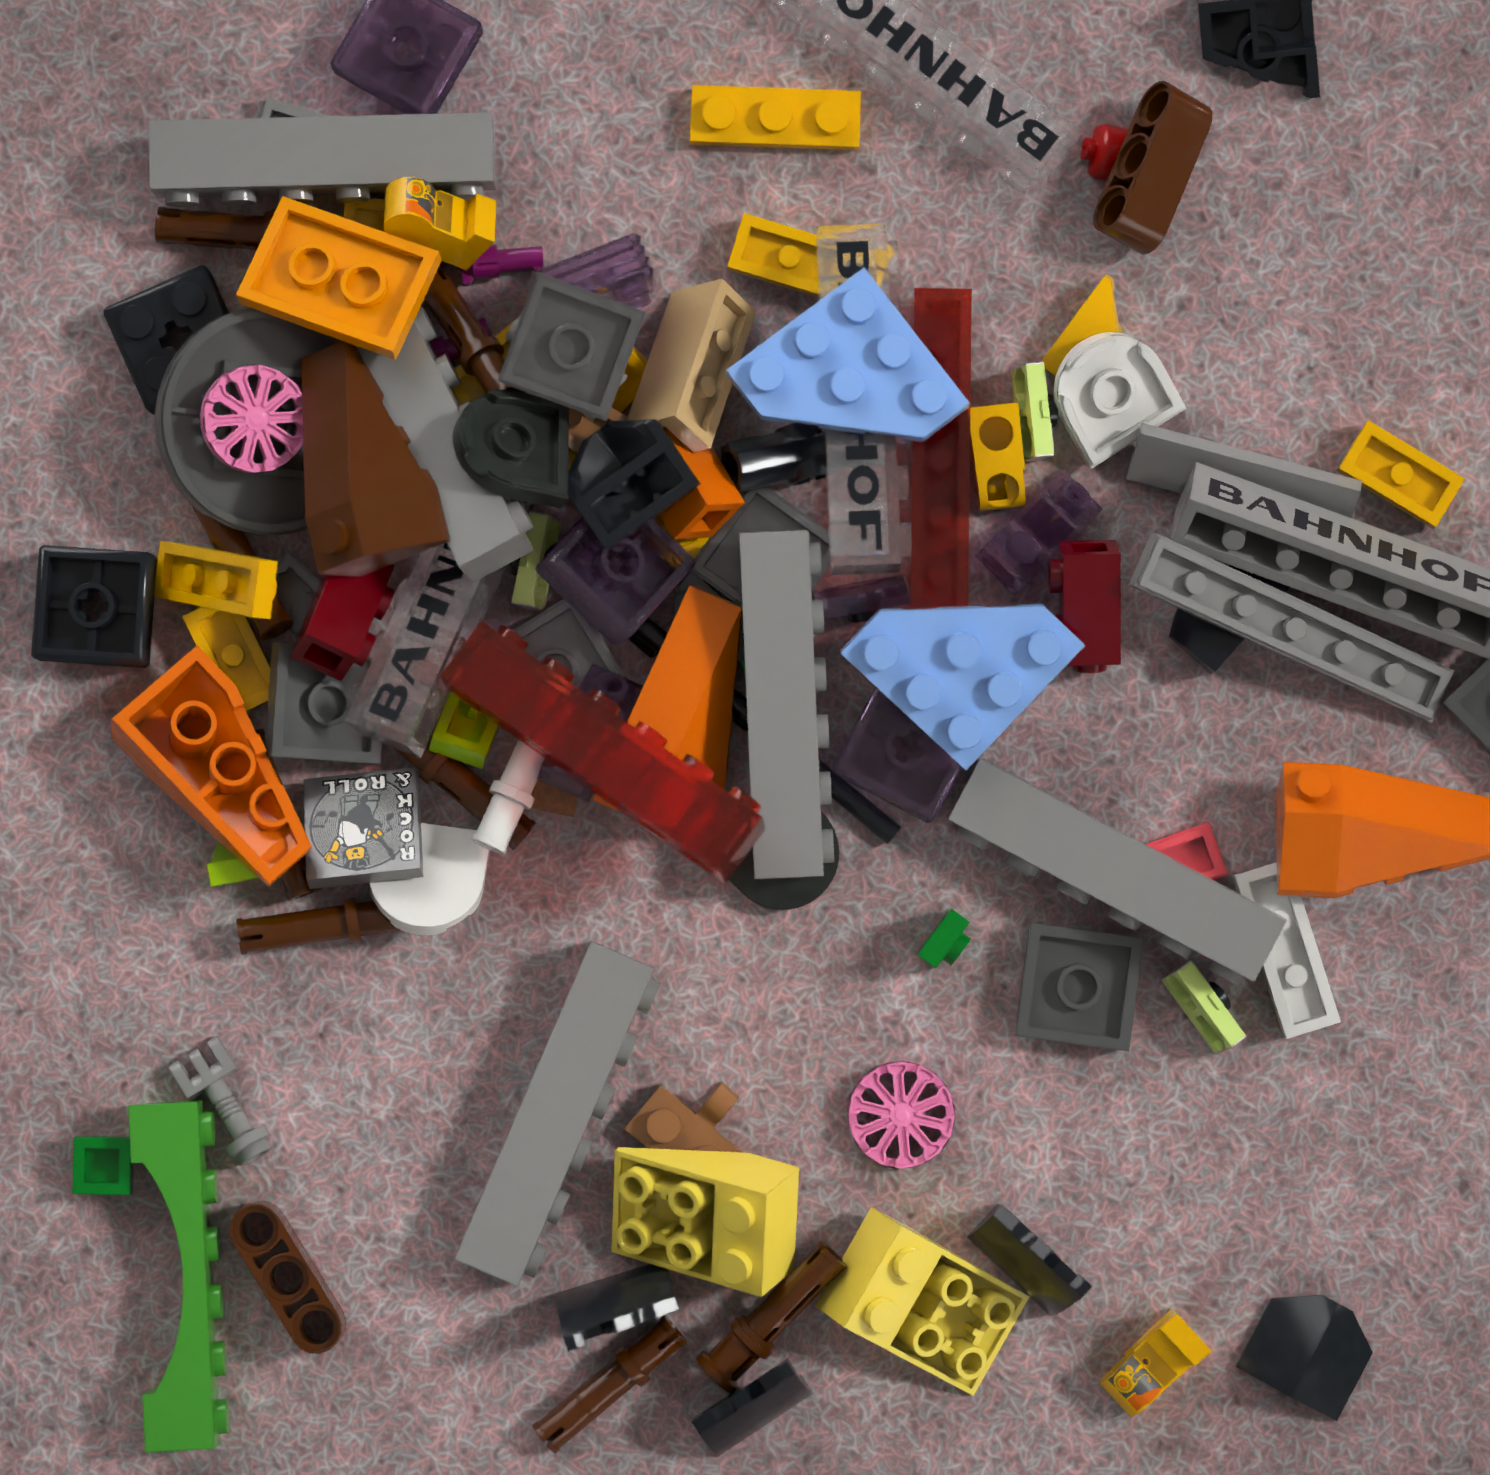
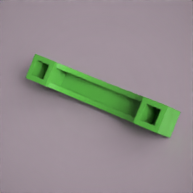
(186, 1405)

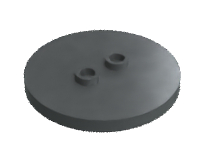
(236, 499)

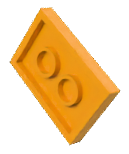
(339, 277)

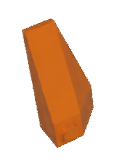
(694, 682)
(207, 757)
(1367, 827)

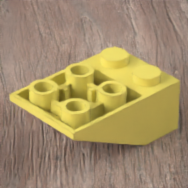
(707, 1214)
(922, 1302)

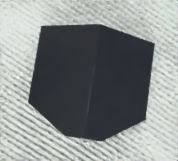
(627, 478)
(1308, 1351)

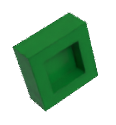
(945, 941)
(102, 1165)

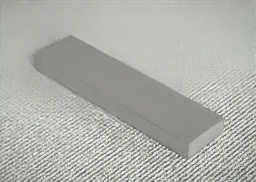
(1168, 457)

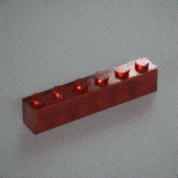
(942, 462)
(604, 751)

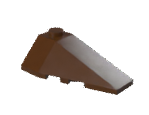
(361, 482)

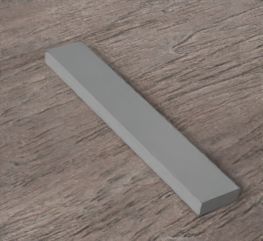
(1290, 627)

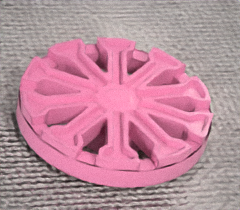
(252, 419)
(901, 1114)

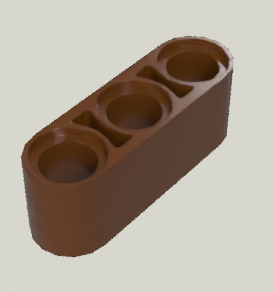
(1152, 167)
(289, 1306)

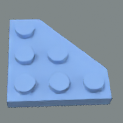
(850, 369)
(962, 667)

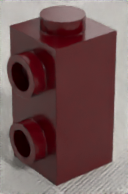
(1090, 600)
(339, 621)

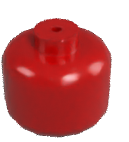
(1102, 150)

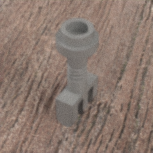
(248, 1142)

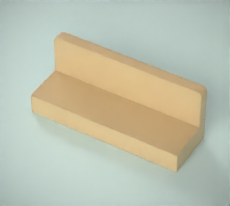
(688, 363)

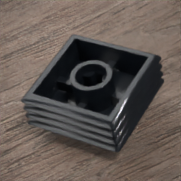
(144, 321)
(70, 577)

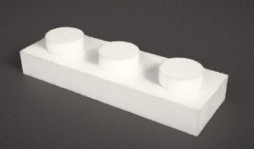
(1294, 964)

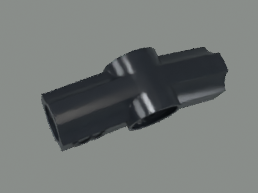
(784, 456)

